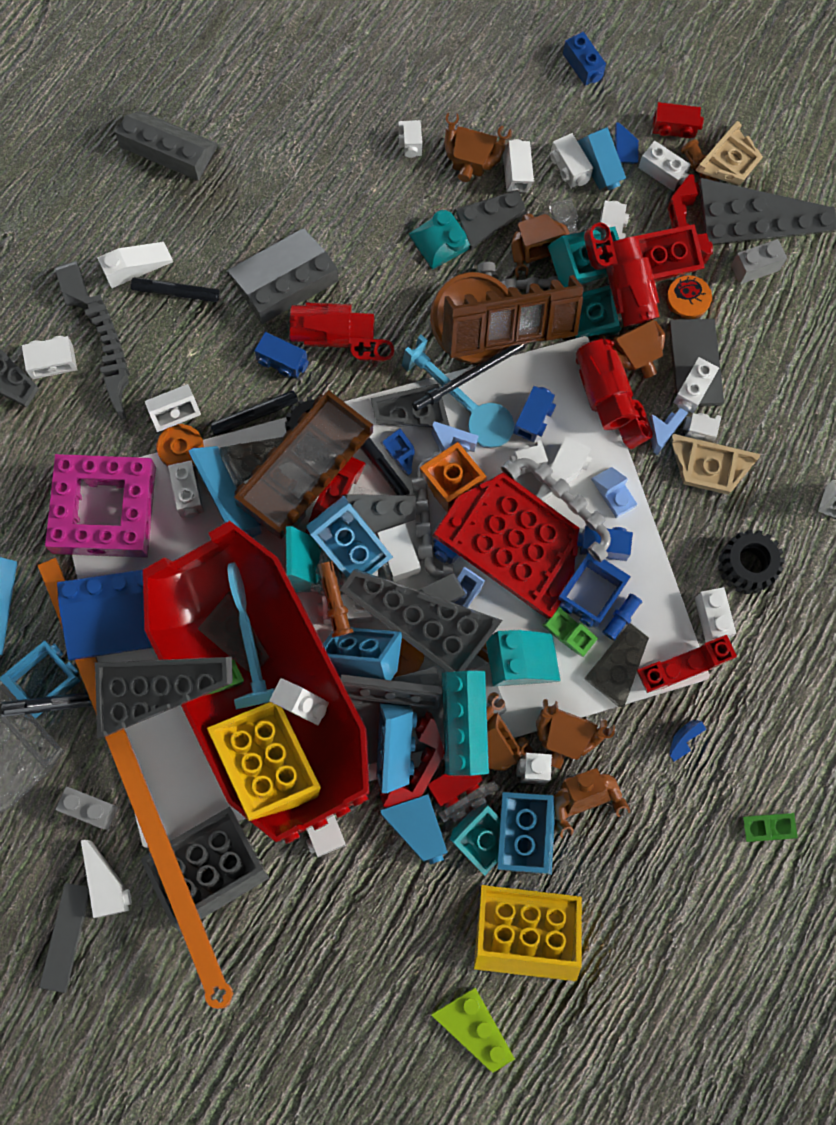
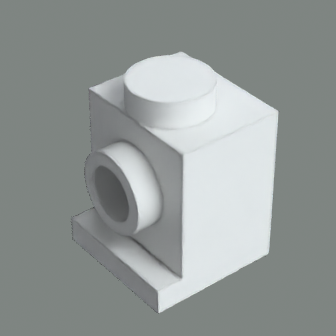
(410, 138)
(702, 427)
(534, 453)

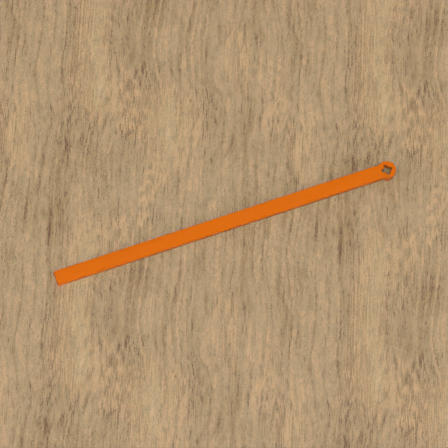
(152, 828)

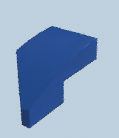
(626, 145)
(400, 450)
(687, 732)

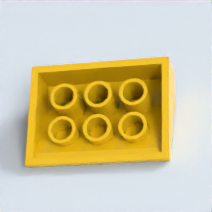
(264, 761)
(529, 933)

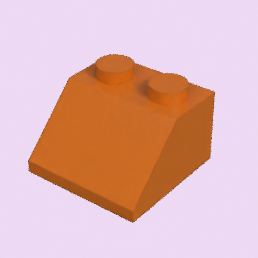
(452, 475)

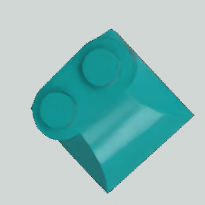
(440, 239)
(599, 313)
(479, 837)

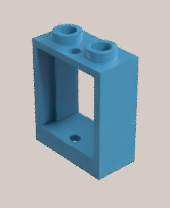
(32, 659)

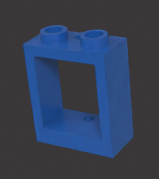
(605, 570)

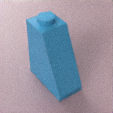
(603, 158)
(418, 828)

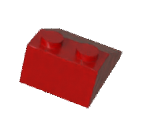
(672, 251)

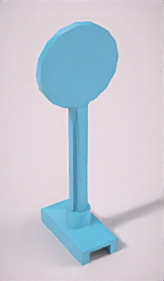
(488, 421)
(260, 692)

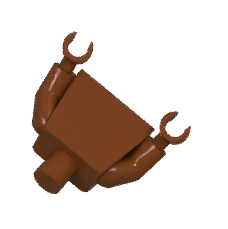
(473, 150)
(533, 238)
(640, 347)
(568, 733)
(502, 747)
(584, 793)

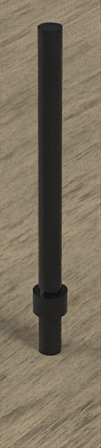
(434, 395)

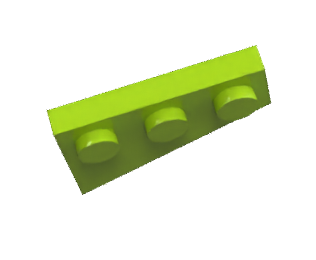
(475, 1029)

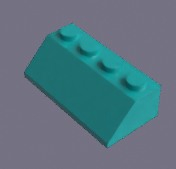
(465, 723)

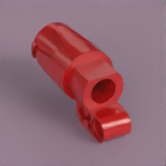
(627, 273)
(336, 327)
(611, 392)

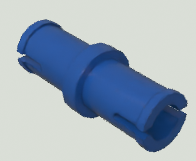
(622, 616)

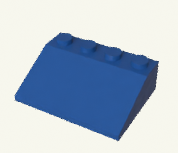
(103, 615)

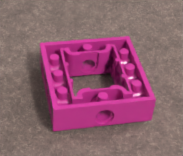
(130, 538)

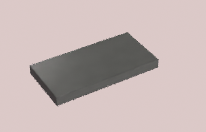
(690, 341)

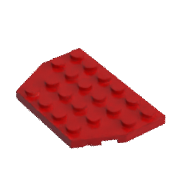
(513, 540)

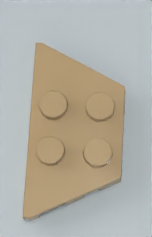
(731, 158)
(711, 464)

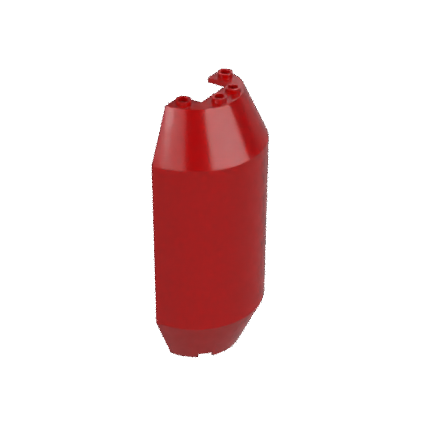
(176, 604)

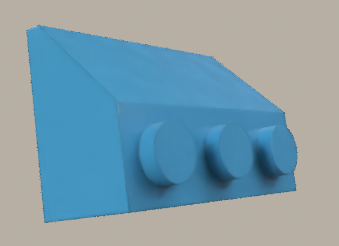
(365, 653)
(395, 746)
(526, 833)

